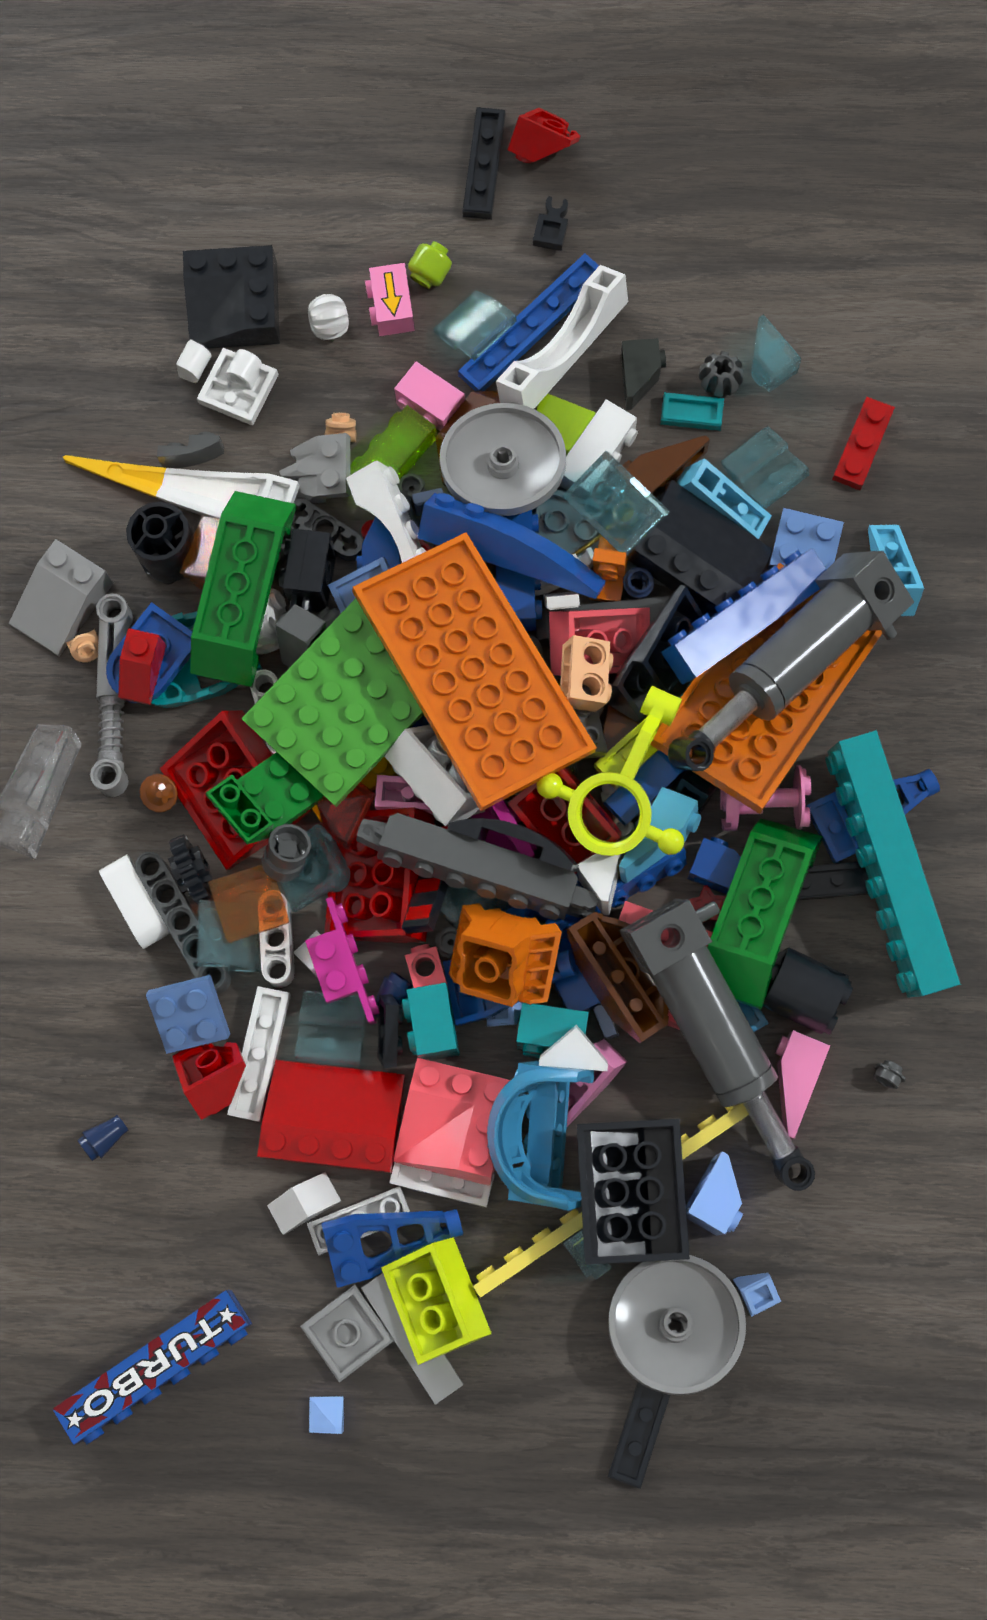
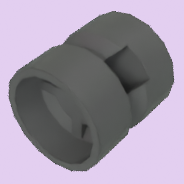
(286, 852)

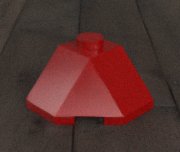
(540, 135)
(210, 1075)

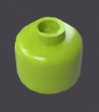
(429, 265)

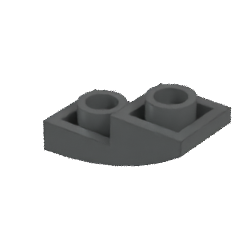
(199, 450)

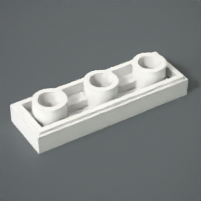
(386, 1202)

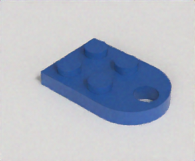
(177, 651)

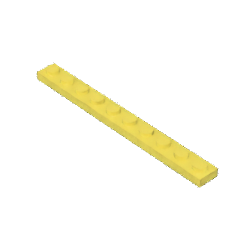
(573, 1222)

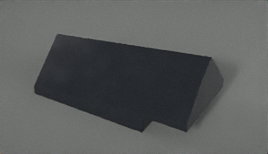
(646, 663)

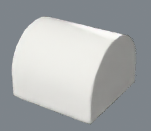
(192, 361)

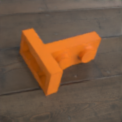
(612, 567)

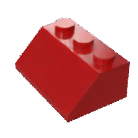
(551, 817)

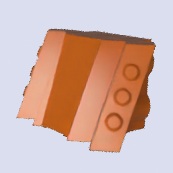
(504, 956)

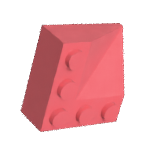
(448, 1121)

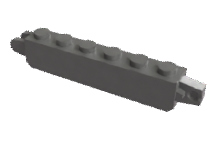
(477, 866)

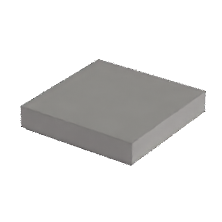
(347, 1333)

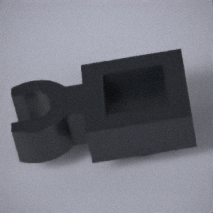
(551, 228)

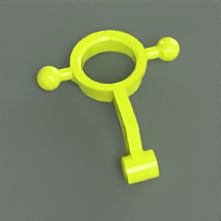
(660, 708)

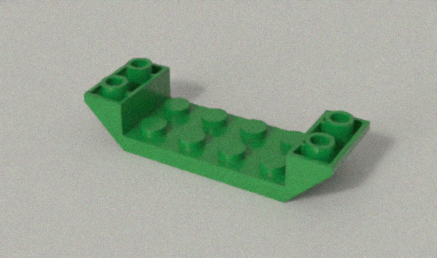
(238, 587)
(264, 798)
(761, 907)

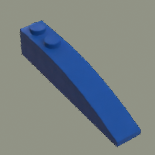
(506, 544)

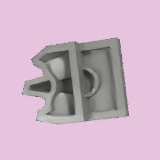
(321, 467)

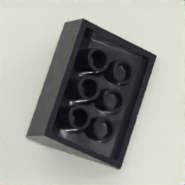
(700, 550)
(632, 1191)

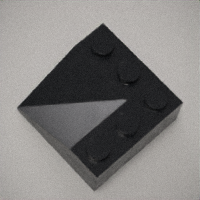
(232, 296)

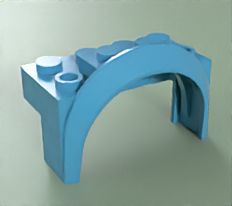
(547, 1109)

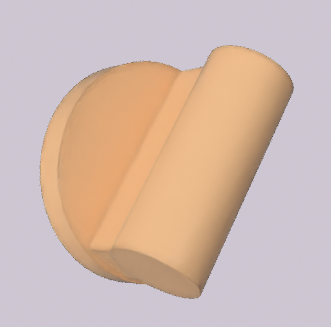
(341, 424)
(84, 646)

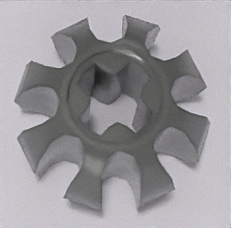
(721, 374)

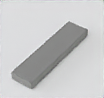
(436, 1374)

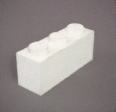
(607, 431)

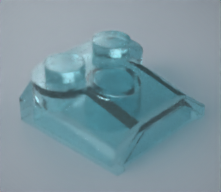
(322, 871)

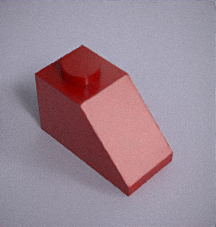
(140, 666)

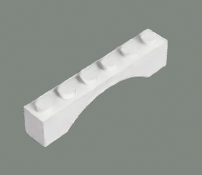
(597, 305)
(378, 493)

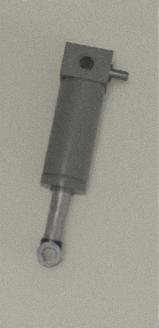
(855, 596)
(713, 1022)

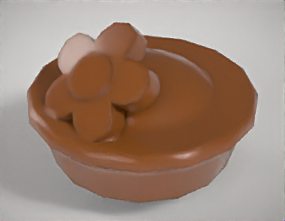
(158, 793)

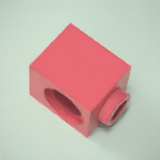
(420, 954)

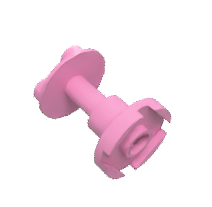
(782, 797)

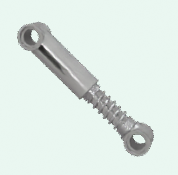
(109, 757)

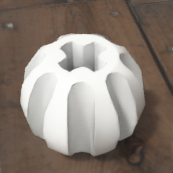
(328, 317)

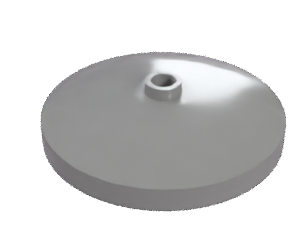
(503, 458)
(709, 1320)

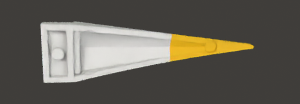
(192, 490)

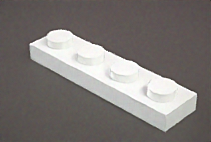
(260, 1053)

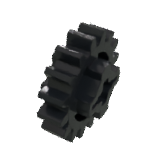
(190, 868)

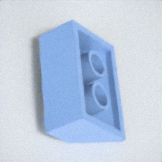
(716, 1198)

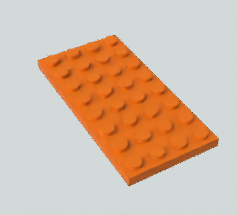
(474, 671)
(760, 751)

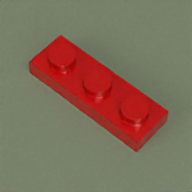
(863, 443)

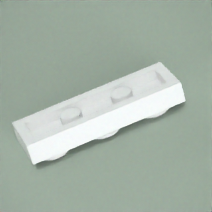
(441, 1185)

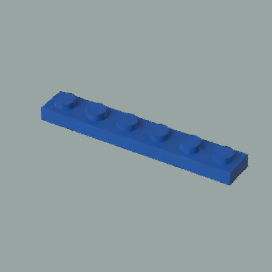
(530, 326)

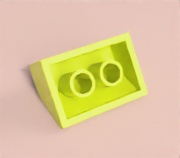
(435, 1300)

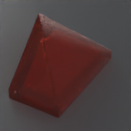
(345, 819)

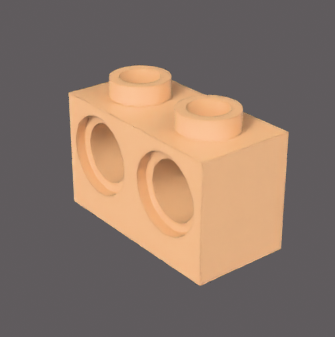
(578, 671)

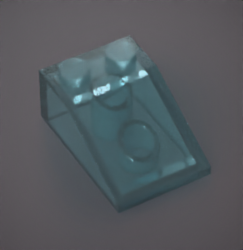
(615, 503)

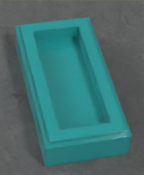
(692, 411)

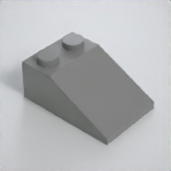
(59, 597)

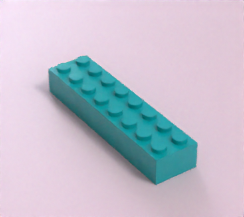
(891, 866)

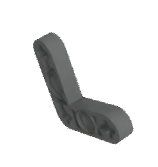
(313, 520)

